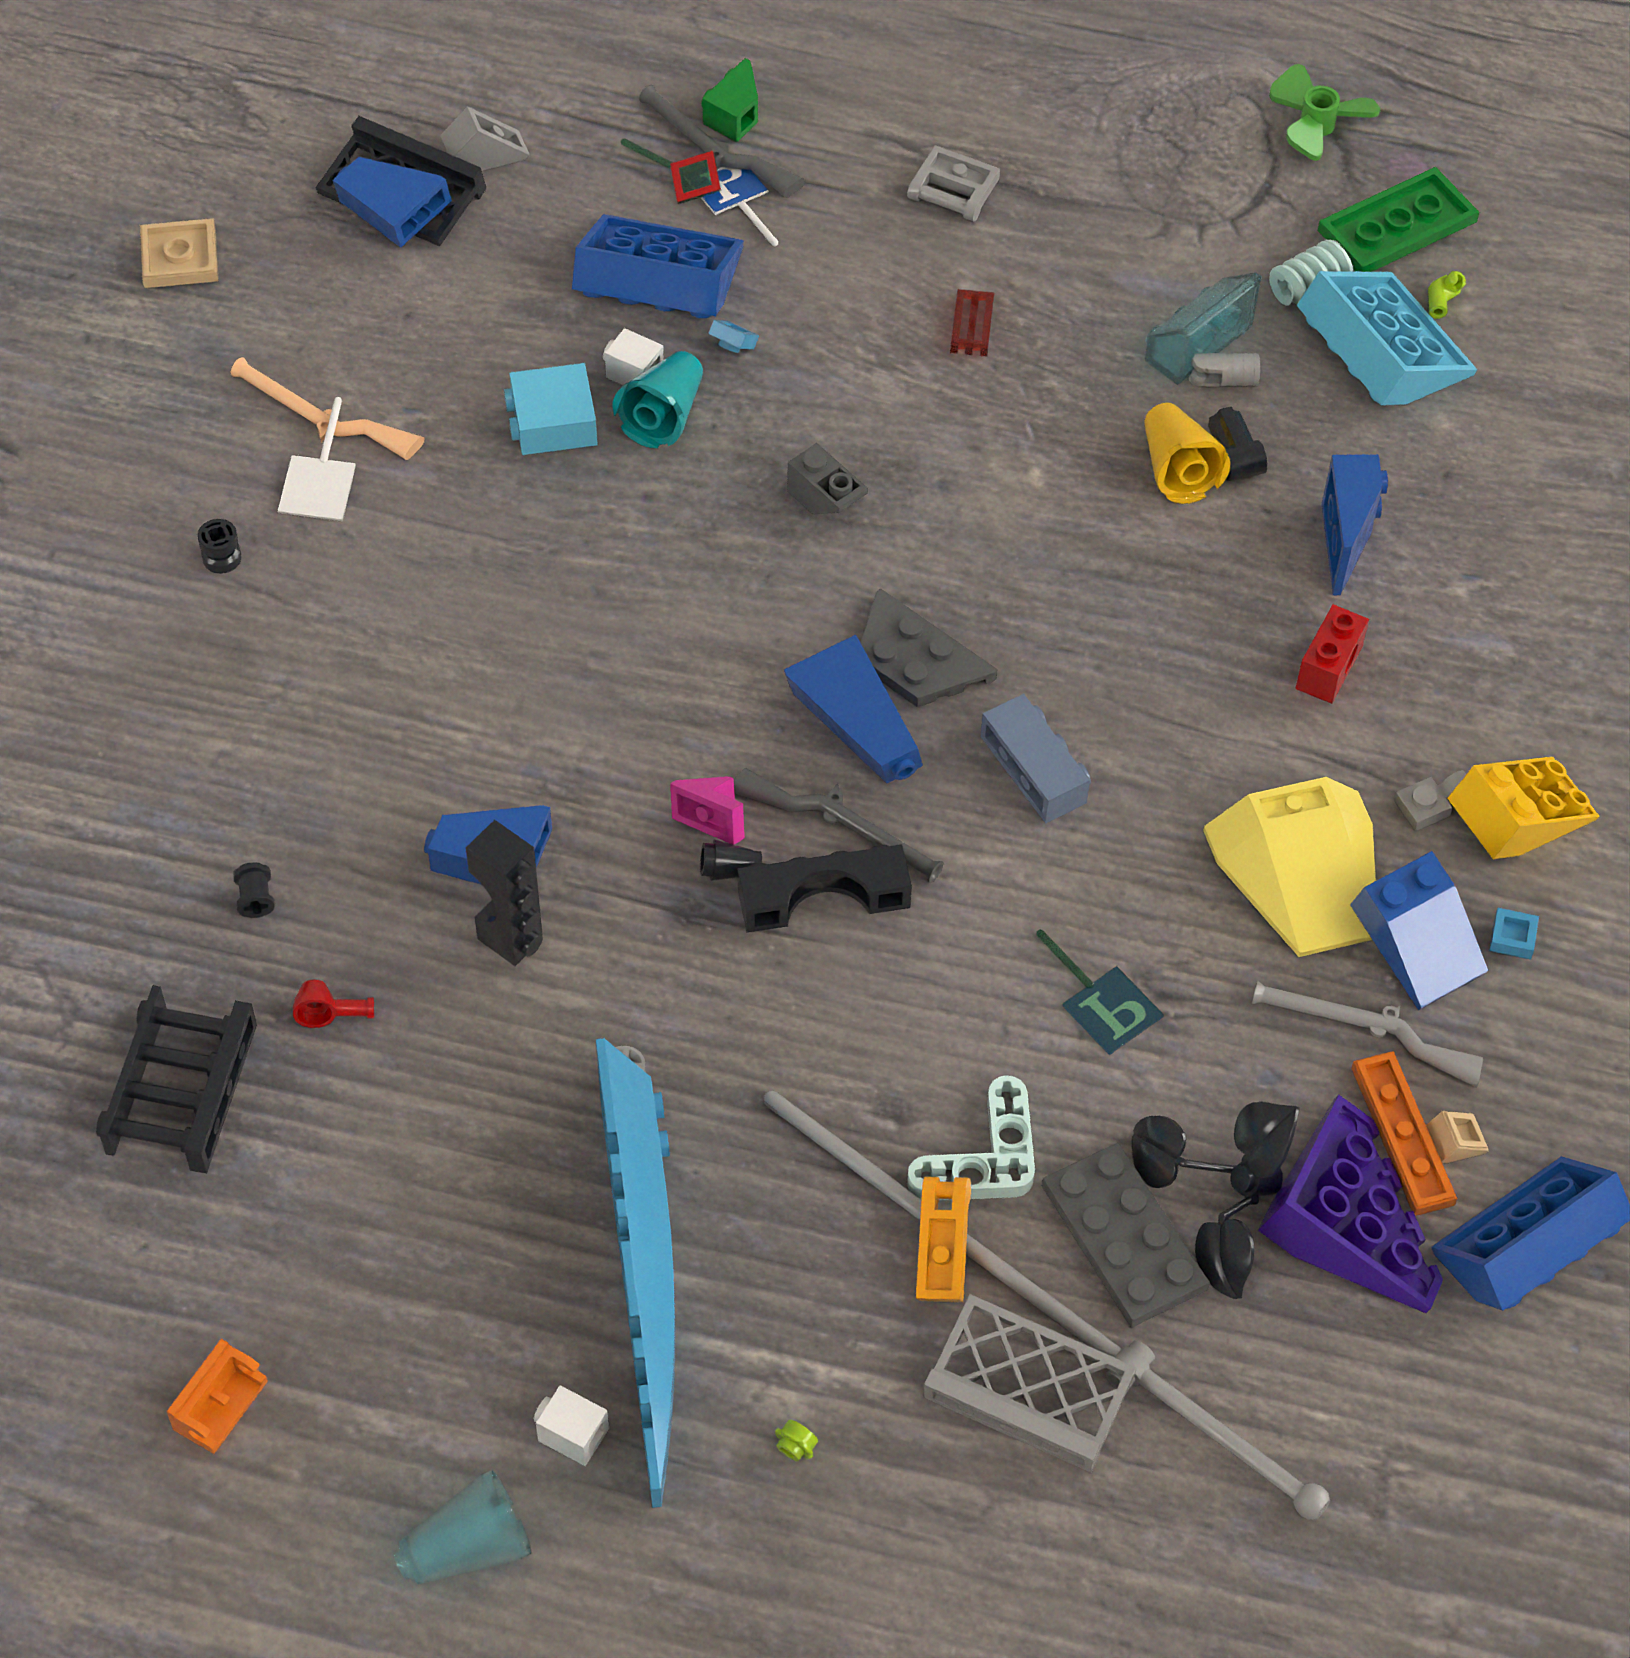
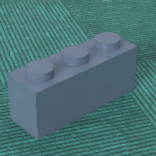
(1035, 758)

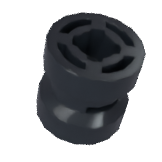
(219, 546)

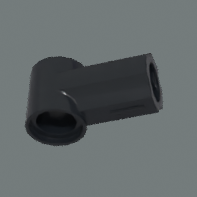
(1245, 455)

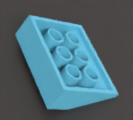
(1383, 335)

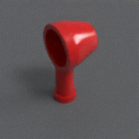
(317, 1008)

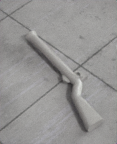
(1456, 1063)

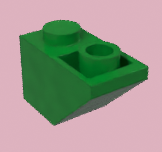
(732, 103)

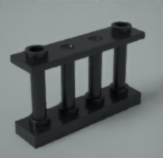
(208, 1104)

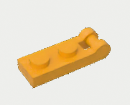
(943, 1240)

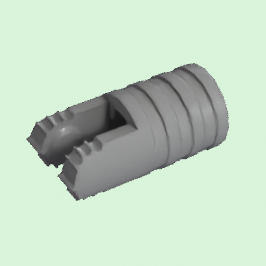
(1225, 369)

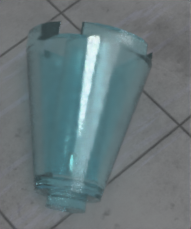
(465, 1534)

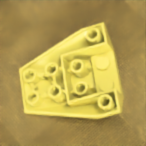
(1300, 860)

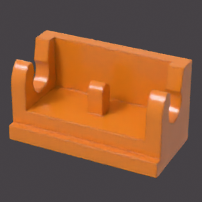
(216, 1396)

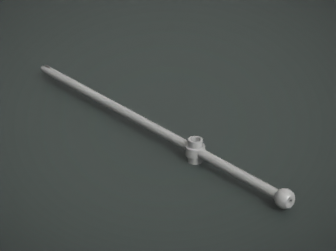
(1309, 1498)

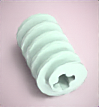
(1295, 275)

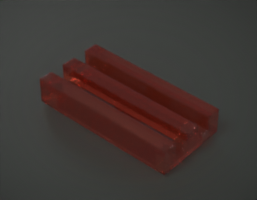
(970, 344)

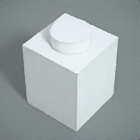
(630, 356)
(571, 1424)

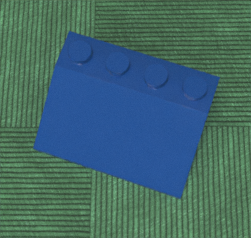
(656, 265)

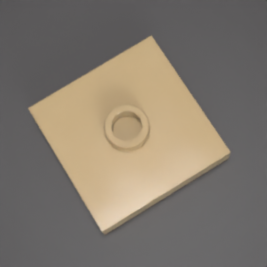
(179, 253)

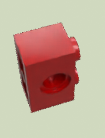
(1332, 653)

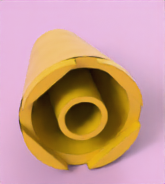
(1183, 455)

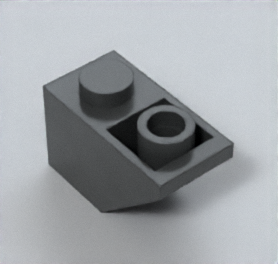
(822, 482)

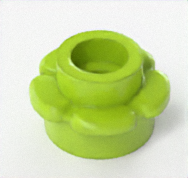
(796, 1440)

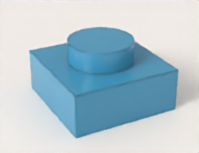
(733, 336)
(1514, 933)

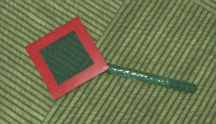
(691, 176)

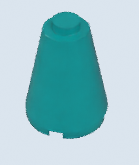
(659, 400)

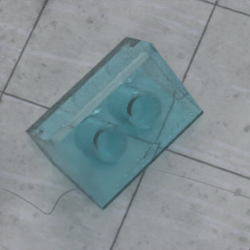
(1203, 326)

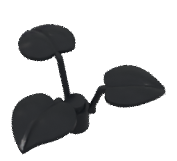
(1264, 1137)

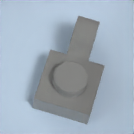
(1426, 802)

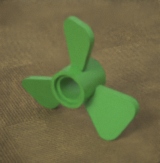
(1319, 109)

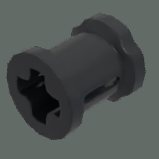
(253, 890)

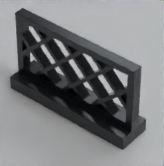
(410, 153)

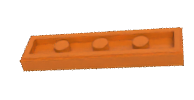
(1404, 1133)

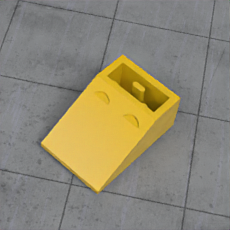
(1520, 805)

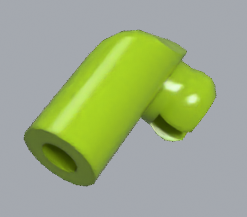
(1443, 290)

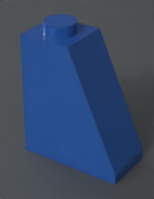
(391, 196)
(456, 831)

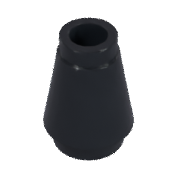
(723, 859)

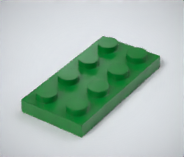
(1399, 220)

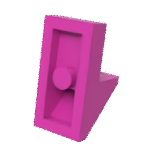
(709, 807)

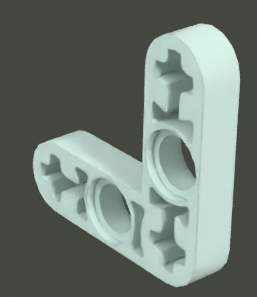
(1003, 1155)

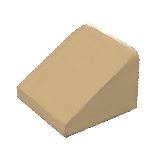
(1456, 1136)

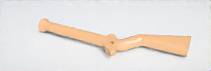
(396, 440)

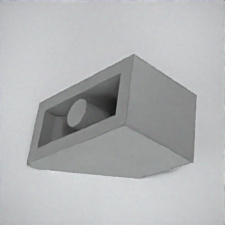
(483, 140)

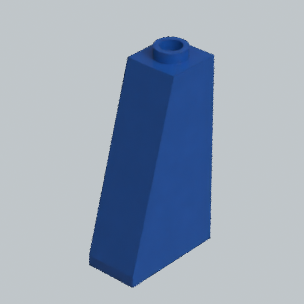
(853, 703)

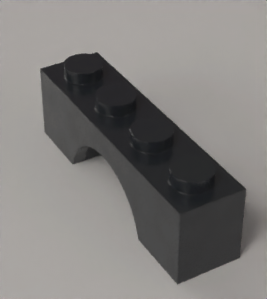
(508, 873)
(871, 876)

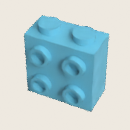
(551, 409)

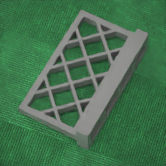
(1022, 1420)

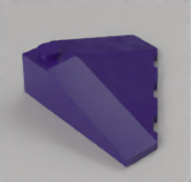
(1345, 1215)

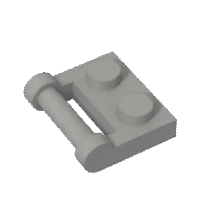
(956, 174)

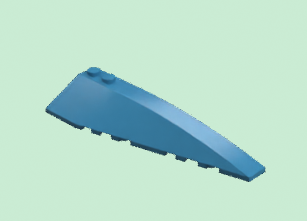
(644, 1243)

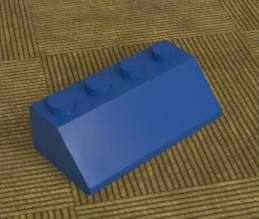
(1534, 1231)

